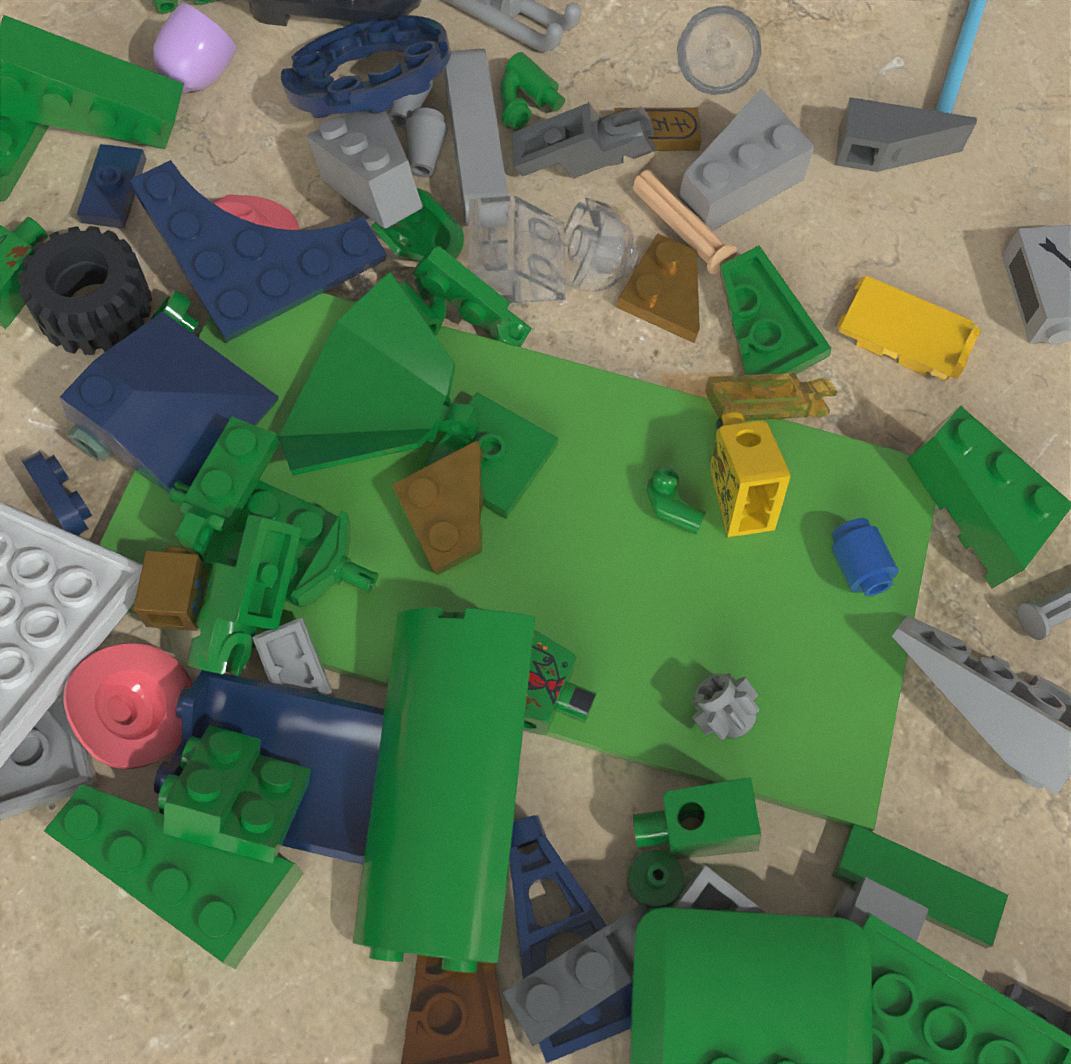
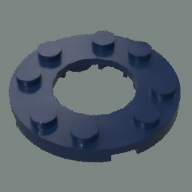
(315, 91)

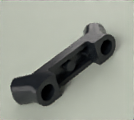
(278, 11)

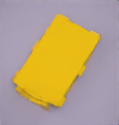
(909, 329)

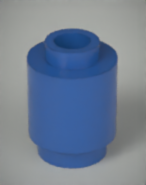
(863, 557)

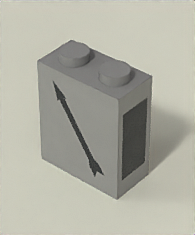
(1041, 281)

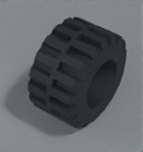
(72, 263)

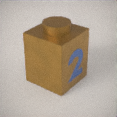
(171, 589)

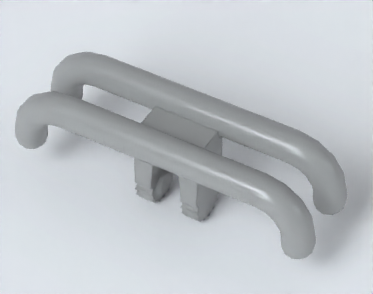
(501, 16)

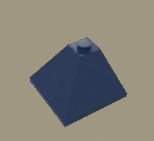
(163, 400)

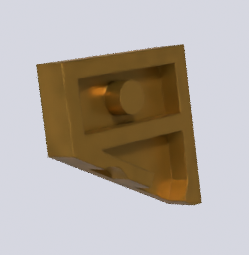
(665, 288)

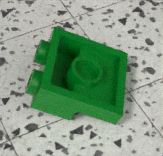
(232, 795)

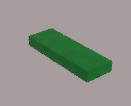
(952, 897)

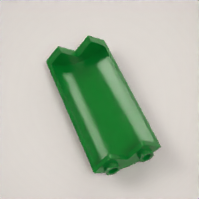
(445, 787)

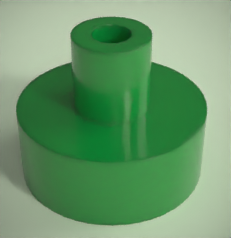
(175, 306)
(646, 888)

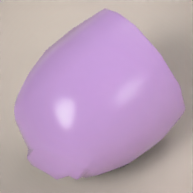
(192, 49)

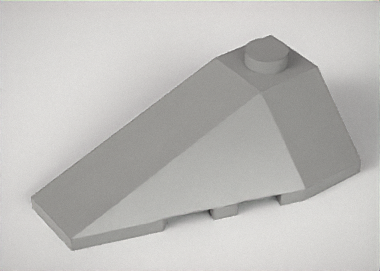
(1016, 717)

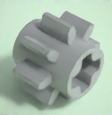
(725, 706)

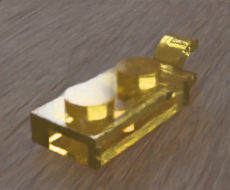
(769, 396)

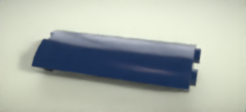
(301, 728)

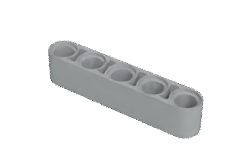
(474, 127)

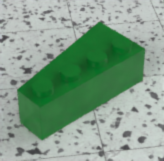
(81, 88)
(196, 888)

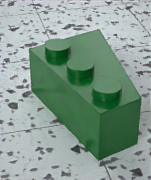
(989, 493)

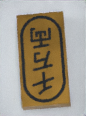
(674, 128)

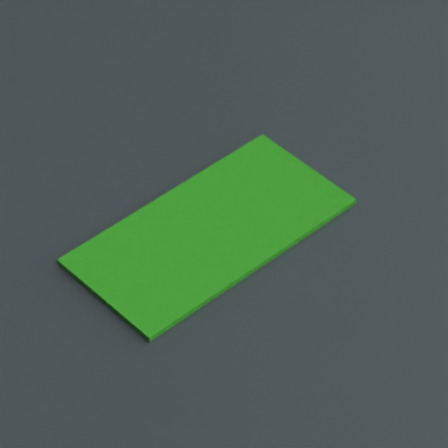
(611, 580)

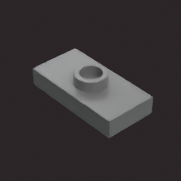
(292, 658)

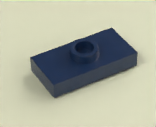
(108, 189)

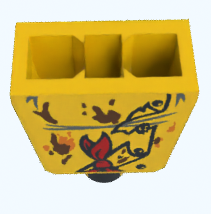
(746, 457)

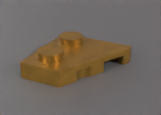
(446, 507)

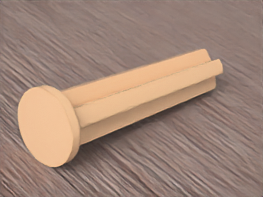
(683, 221)

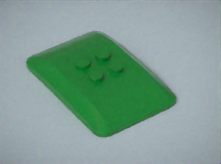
(749, 989)

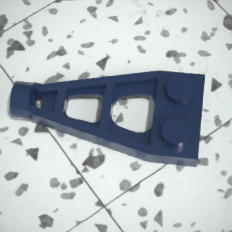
(611, 1014)

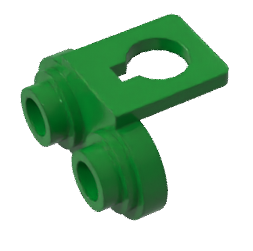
(423, 231)

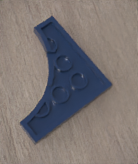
(245, 268)

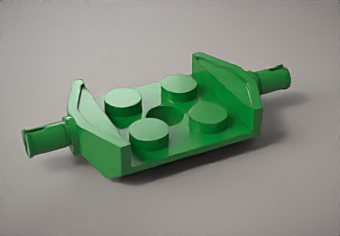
(321, 548)

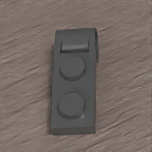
(576, 979)

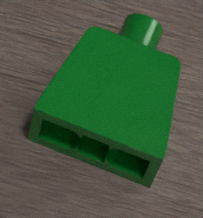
(727, 818)

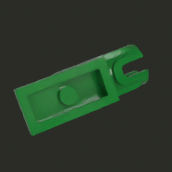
(245, 596)

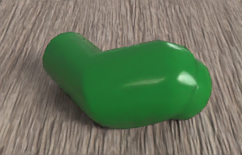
(667, 501)

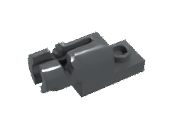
(583, 140)

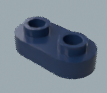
(48, 477)

